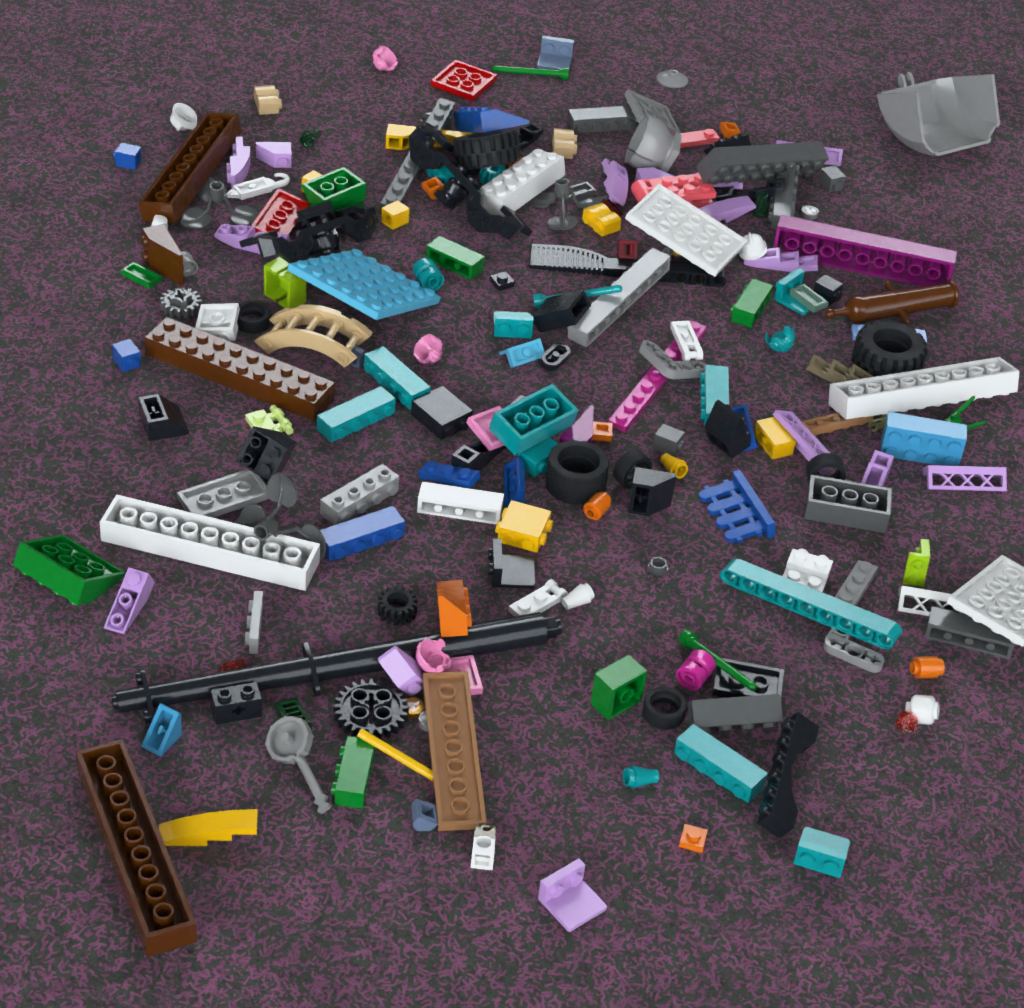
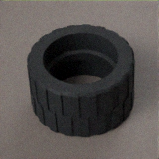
(580, 457)

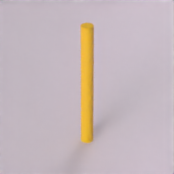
(395, 753)

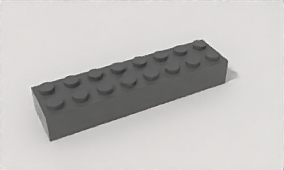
(760, 161)

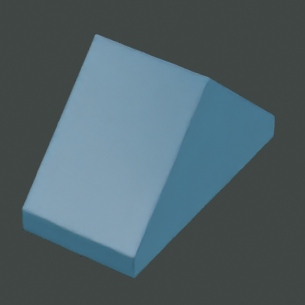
(163, 731)

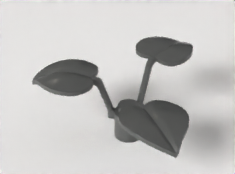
(215, 191)
(563, 192)
(283, 491)

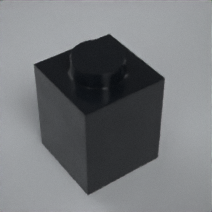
(828, 288)

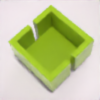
(282, 283)

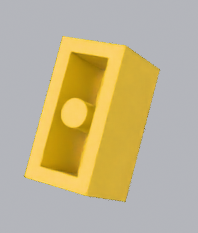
(774, 438)

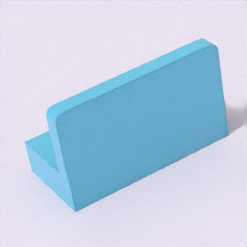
(524, 353)

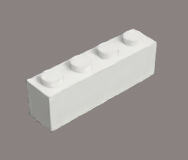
(460, 503)

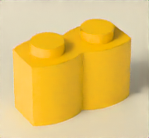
(601, 219)

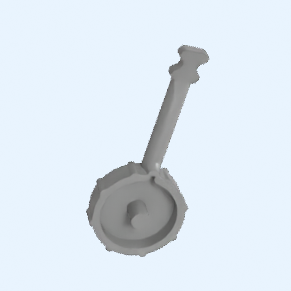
(289, 743)

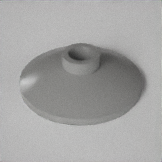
(672, 79)

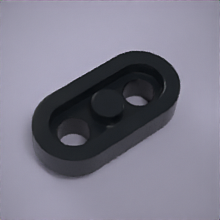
(555, 356)

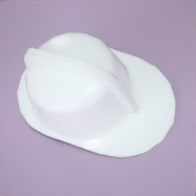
(183, 117)
(754, 248)

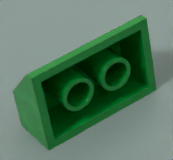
(338, 186)

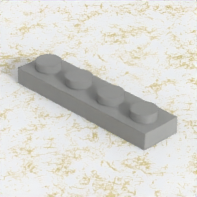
(857, 582)

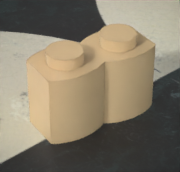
(267, 99)
(564, 142)

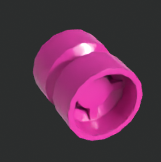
(695, 670)

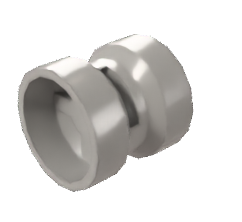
(189, 265)

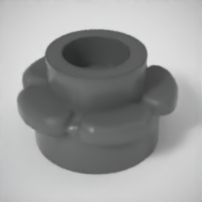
(658, 566)

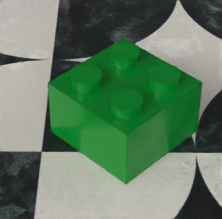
(618, 687)

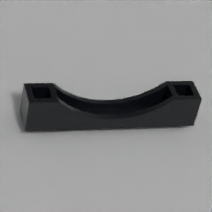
(476, 455)
(778, 807)

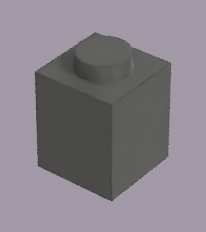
(832, 179)
(669, 440)

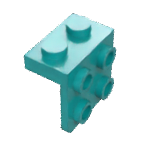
(783, 288)
(513, 324)
(822, 852)

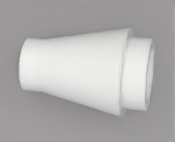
(579, 596)

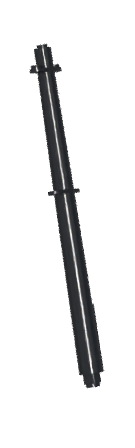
(481, 639)

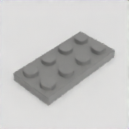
(224, 494)

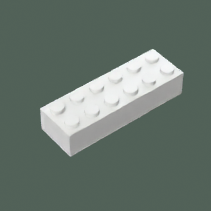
(523, 181)

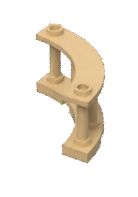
(286, 335)

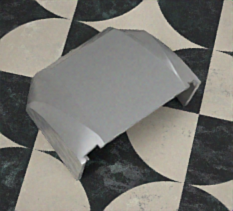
(942, 112)

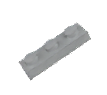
(254, 622)

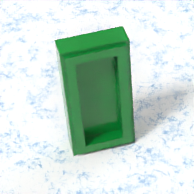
(141, 275)

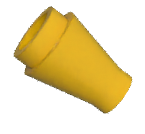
(674, 465)

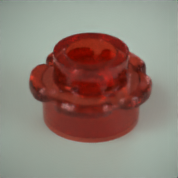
(911, 724)

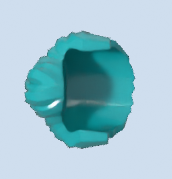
(782, 340)

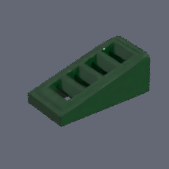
(297, 706)

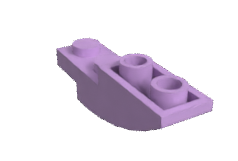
(239, 163)
(616, 181)
(234, 233)

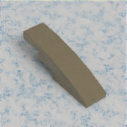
(835, 371)

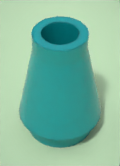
(639, 776)

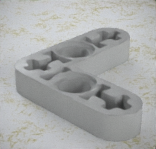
(668, 367)
(843, 640)

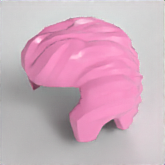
(384, 59)
(428, 349)
(431, 657)

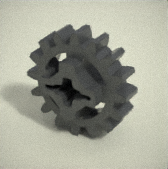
(180, 302)

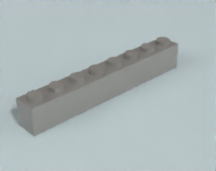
(610, 307)

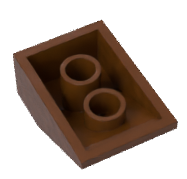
(162, 253)

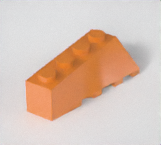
(453, 608)

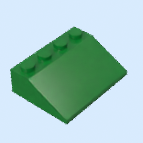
(67, 568)

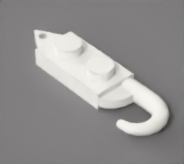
(257, 187)

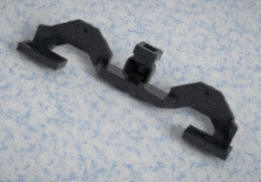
(458, 188)
(317, 235)

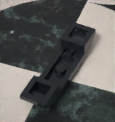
(529, 134)
(772, 188)

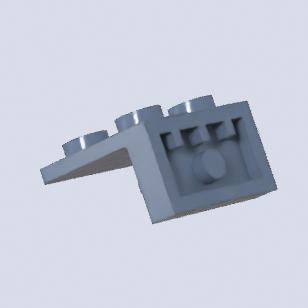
(555, 53)

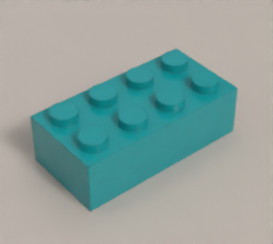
(533, 419)

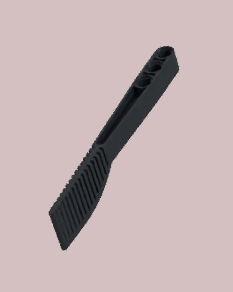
(582, 260)

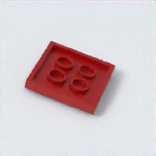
(464, 80)

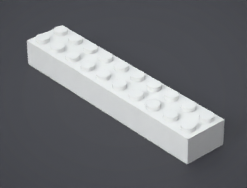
(923, 388)
(209, 542)

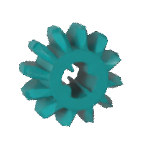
(489, 173)

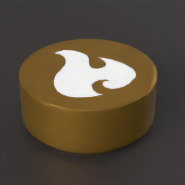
(416, 706)

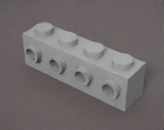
(359, 495)

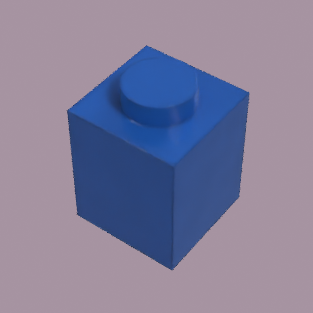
(127, 156)
(126, 355)

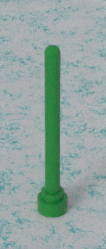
(561, 73)
(689, 640)

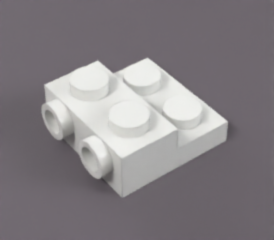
(219, 320)
(808, 569)

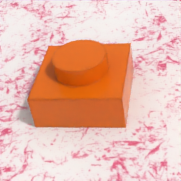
(602, 431)
(693, 838)

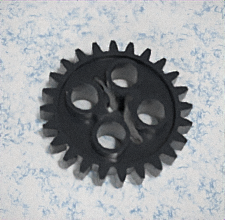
(389, 709)

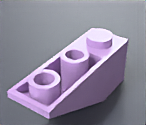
(129, 600)

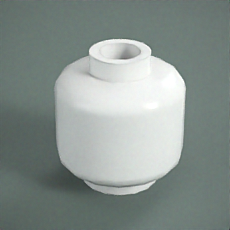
(924, 708)

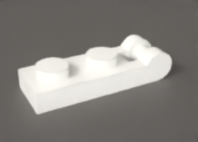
(686, 340)
(538, 600)

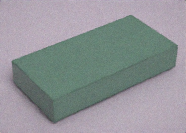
(808, 298)

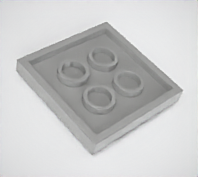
(644, 106)

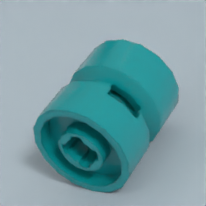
(428, 274)

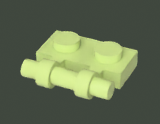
(264, 420)

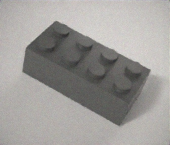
(848, 503)

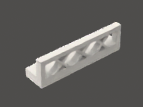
(922, 594)

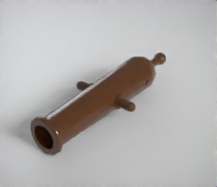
(896, 302)

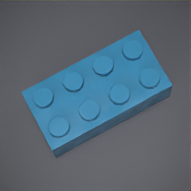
(923, 439)

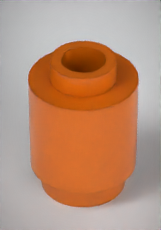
(597, 505)
(927, 667)

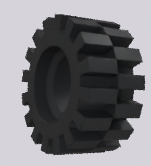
(397, 596)

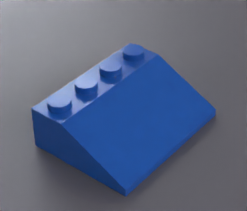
(483, 119)

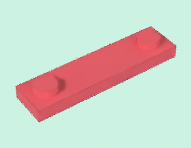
(698, 138)

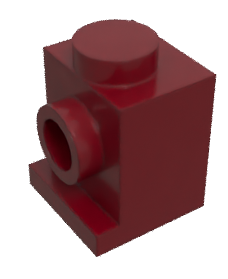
(627, 249)

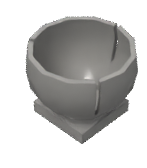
(653, 145)

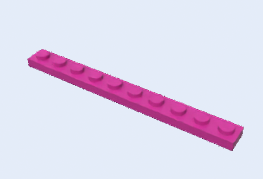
(648, 387)

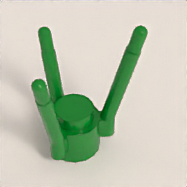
(953, 417)

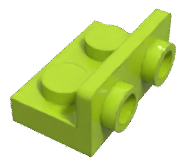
(917, 564)

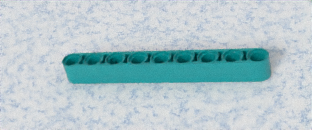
(811, 603)

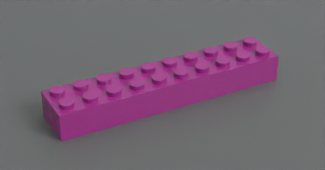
(865, 252)

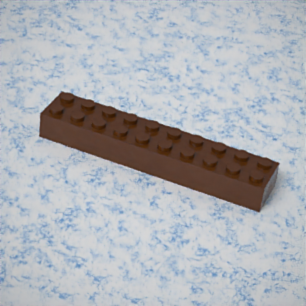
(190, 167)
(240, 368)
(136, 848)

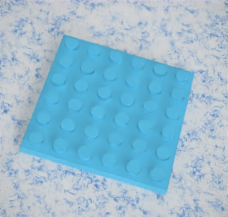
(364, 283)

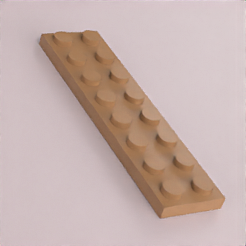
(453, 751)

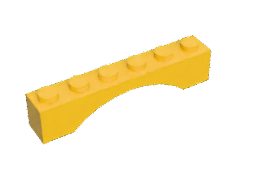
(398, 136)

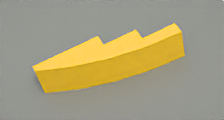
(210, 826)

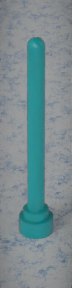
(539, 298)

